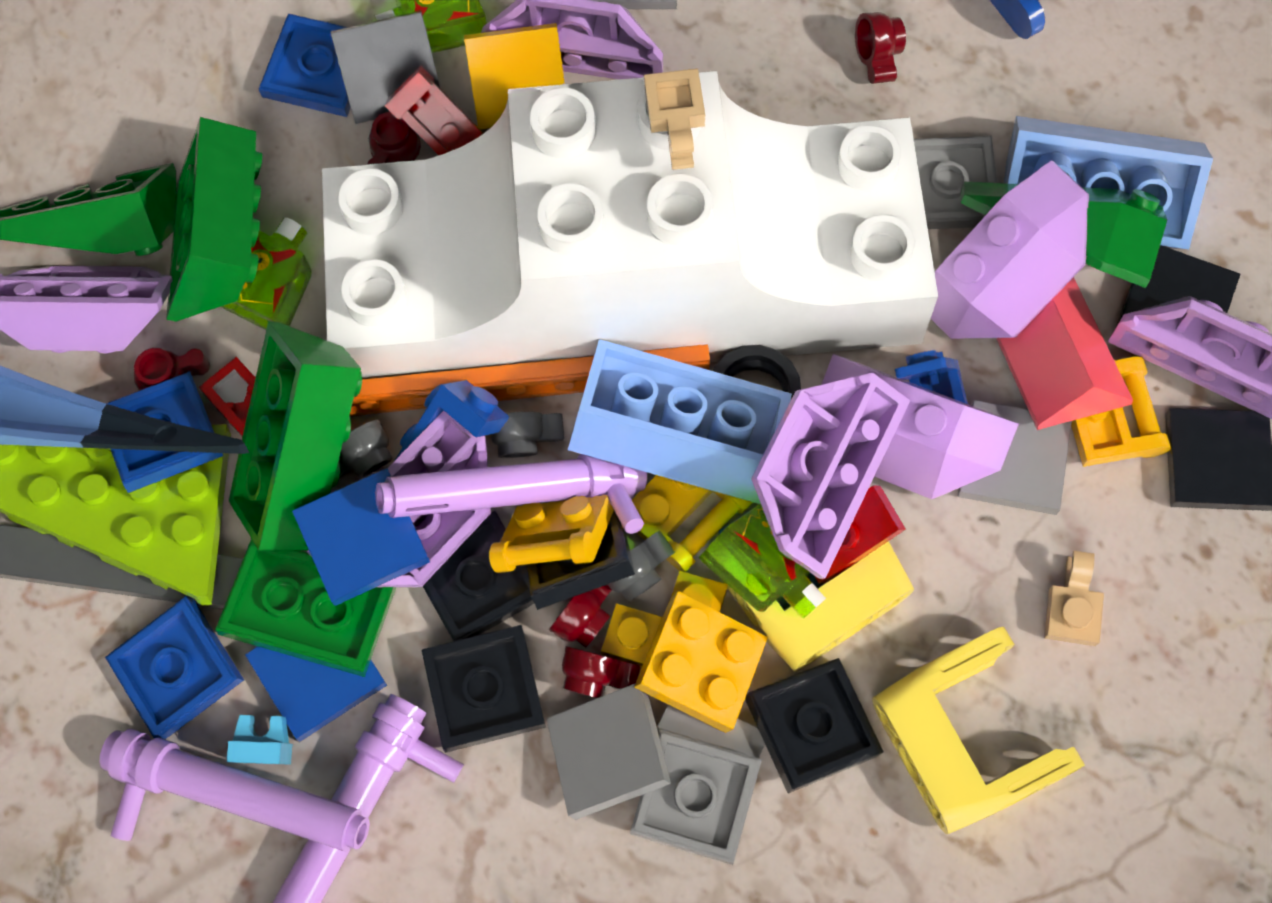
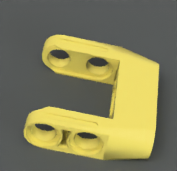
(851, 604)
(937, 755)

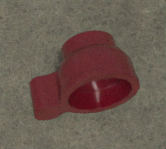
(876, 42)
(392, 140)
(161, 365)
(582, 617)
(591, 672)

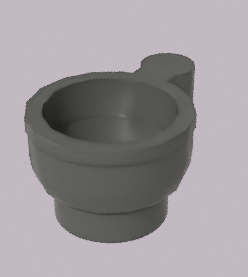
(523, 431)
(365, 450)
(645, 559)

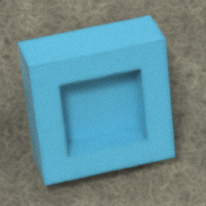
(266, 749)

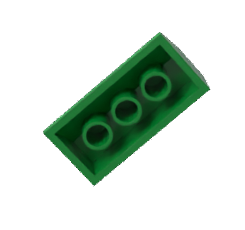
(214, 220)
(292, 433)

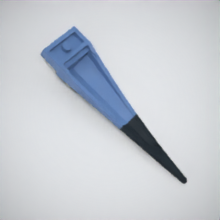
(50, 416)

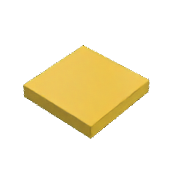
(510, 61)

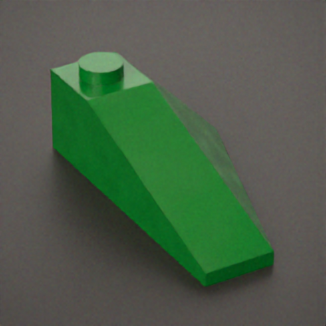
(115, 219)
(1121, 227)

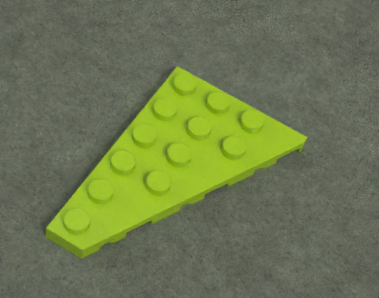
(153, 532)

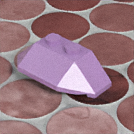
(592, 36)
(1014, 258)
(80, 306)
(1203, 347)
(938, 439)
(440, 448)
(824, 464)

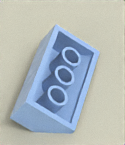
(1120, 160)
(676, 420)

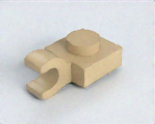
(676, 107)
(1073, 610)

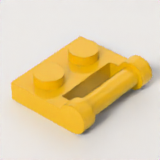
(1107, 435)
(670, 502)
(552, 533)

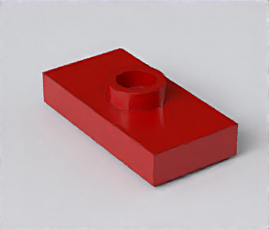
(871, 528)

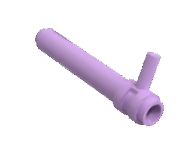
(514, 486)
(379, 755)
(162, 766)

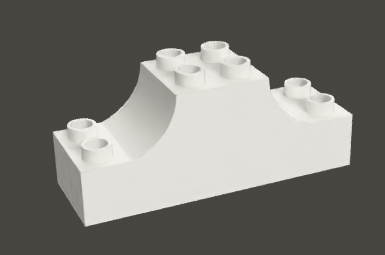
(583, 233)

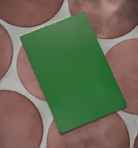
(286, 609)

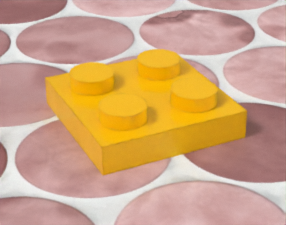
(701, 662)

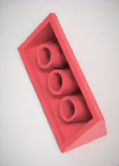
(1064, 363)

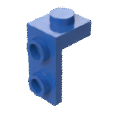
(934, 373)
(465, 403)

